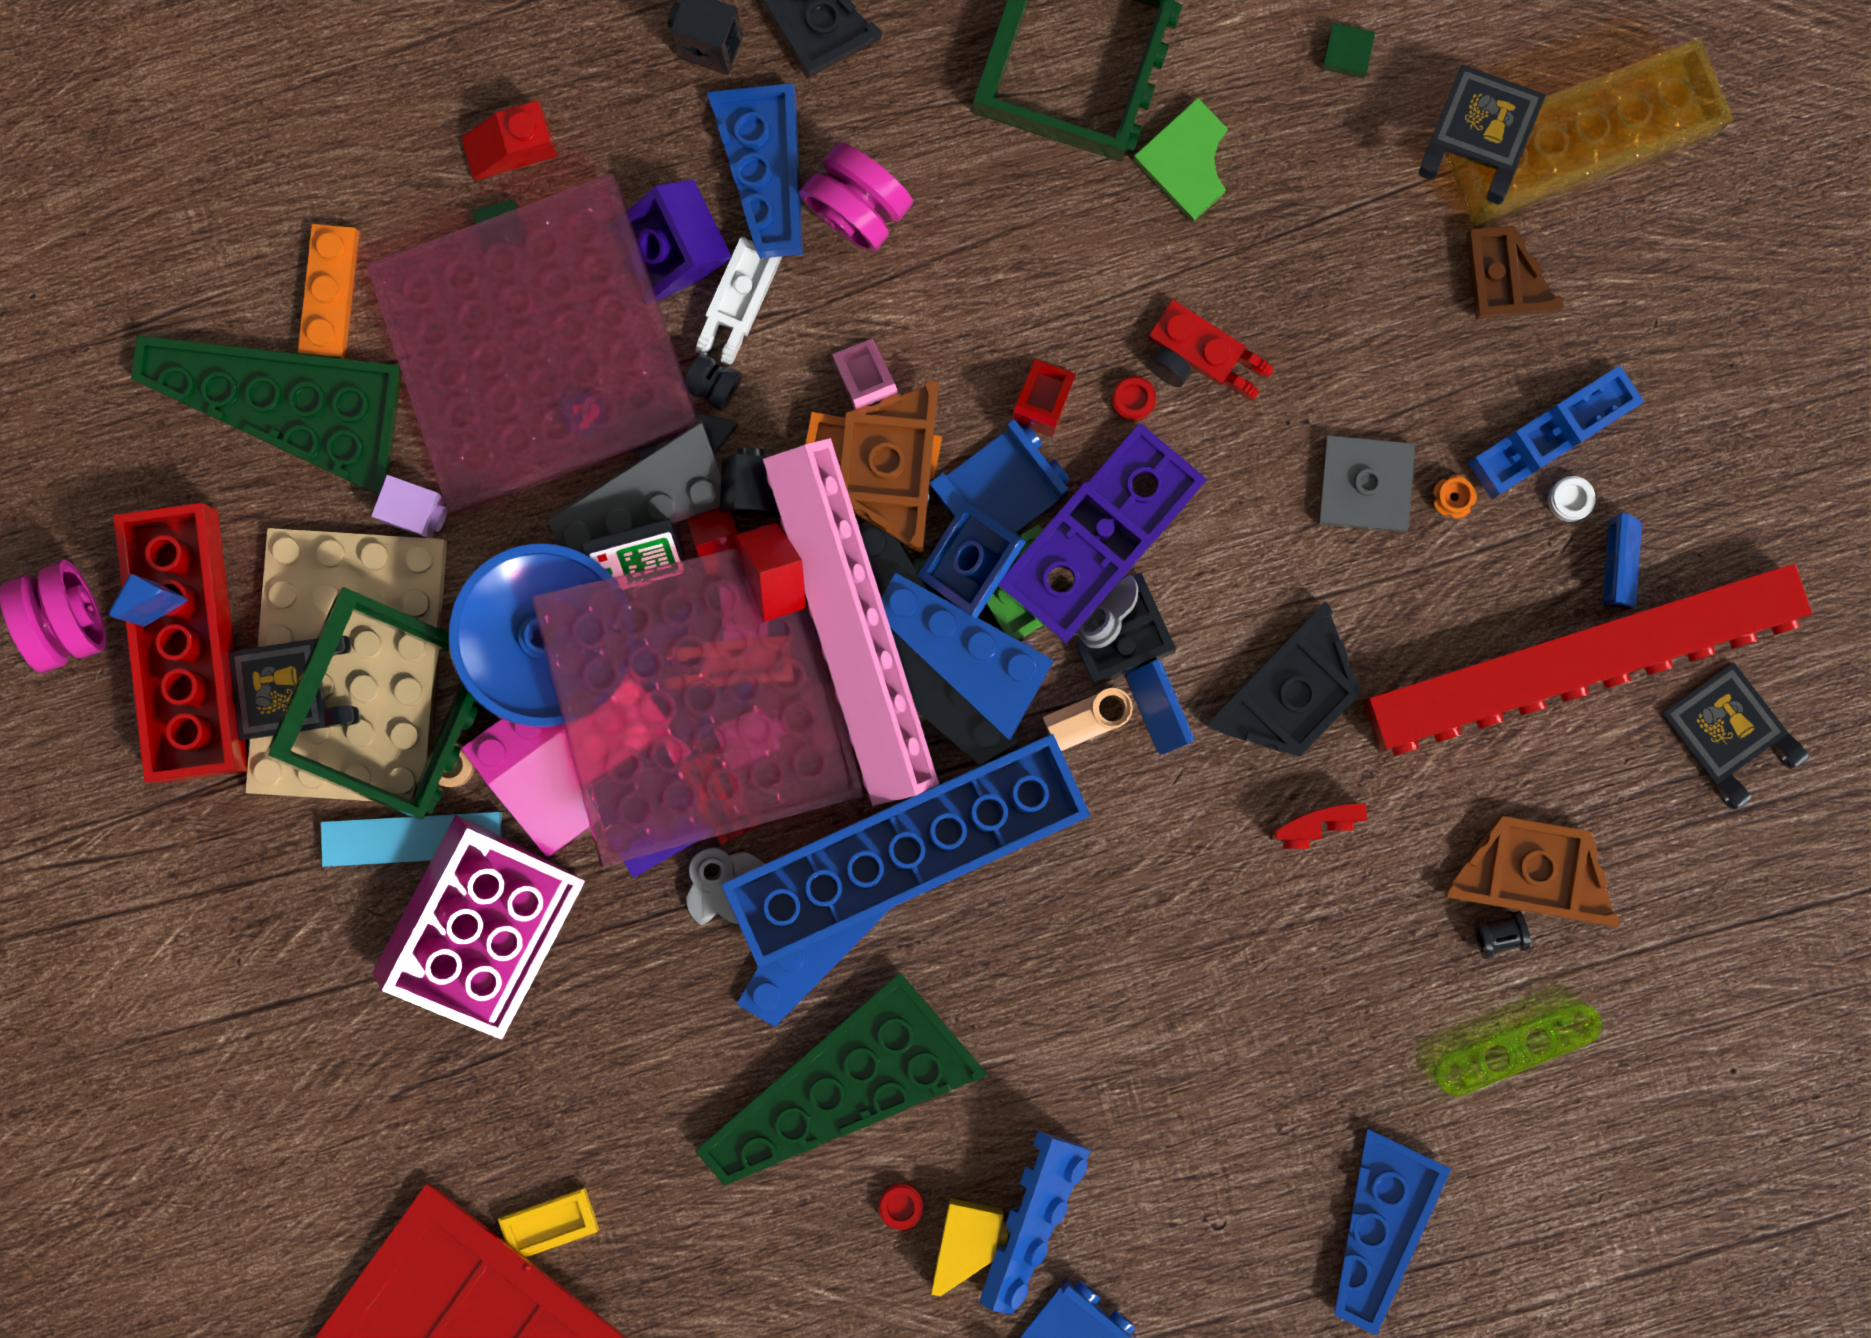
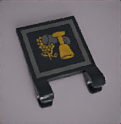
(1485, 123)
(265, 681)
(1728, 726)

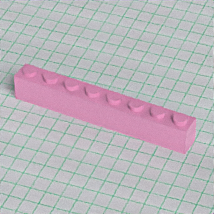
(851, 622)

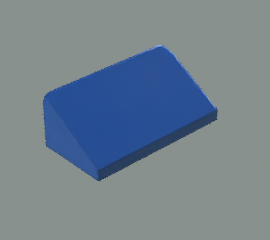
(1622, 561)
(144, 601)
(1159, 707)

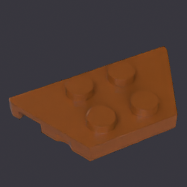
(890, 462)
(1536, 871)

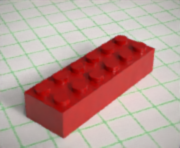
(182, 657)

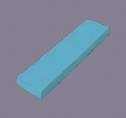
(392, 838)

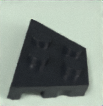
(1293, 691)

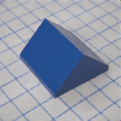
(971, 559)

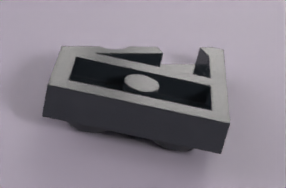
(1140, 641)

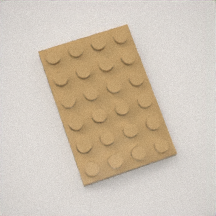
(383, 675)

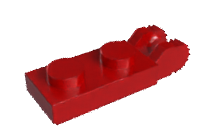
(1207, 349)

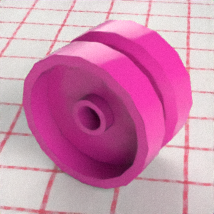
(856, 197)
(52, 616)

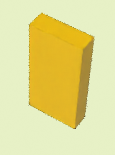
(549, 1223)

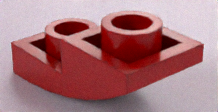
(1308, 826)

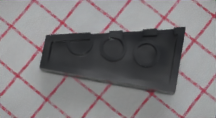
(820, 31)

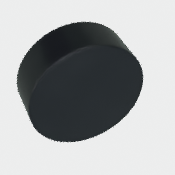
(1169, 366)

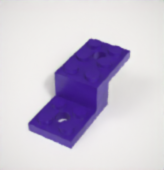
(1101, 533)

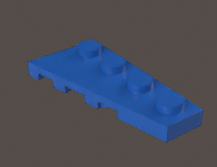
(1030, 1225)

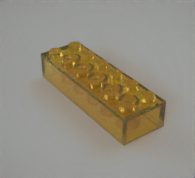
(1605, 129)

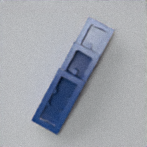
(1555, 432)

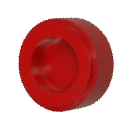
(1133, 398)
(901, 1206)

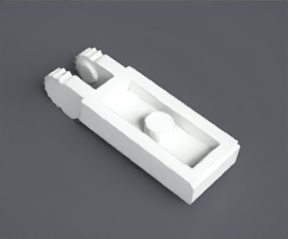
(738, 298)

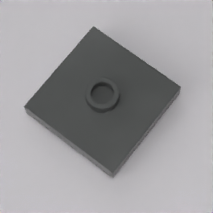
(1366, 484)

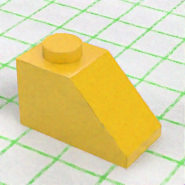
(967, 1242)

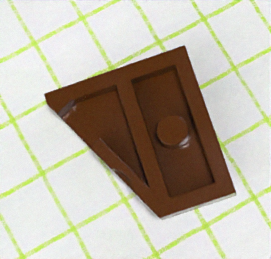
(1506, 276)

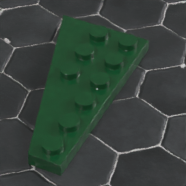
(307, 405)
(862, 1072)

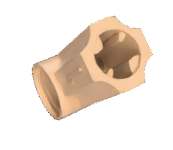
(1083, 719)

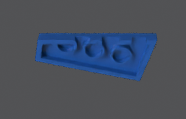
(763, 156)
(971, 655)
(785, 982)
(1387, 1220)

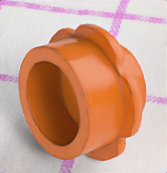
(1466, 496)

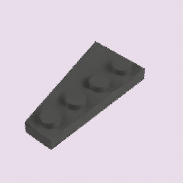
(668, 483)

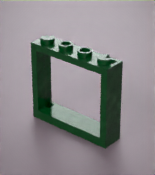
(988, 106)
(444, 752)

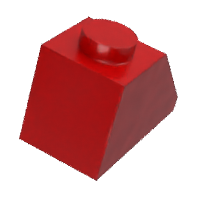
(509, 141)

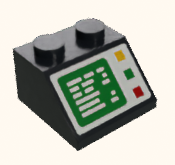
(637, 548)

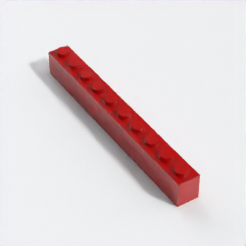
(1587, 657)

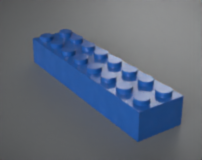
(905, 850)

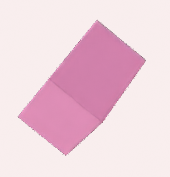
(864, 374)

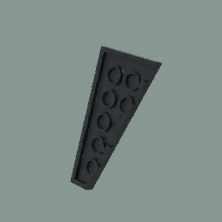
(929, 690)

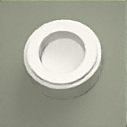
(1571, 499)

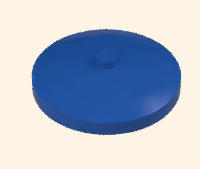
(497, 634)

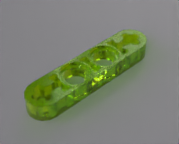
(1515, 1044)

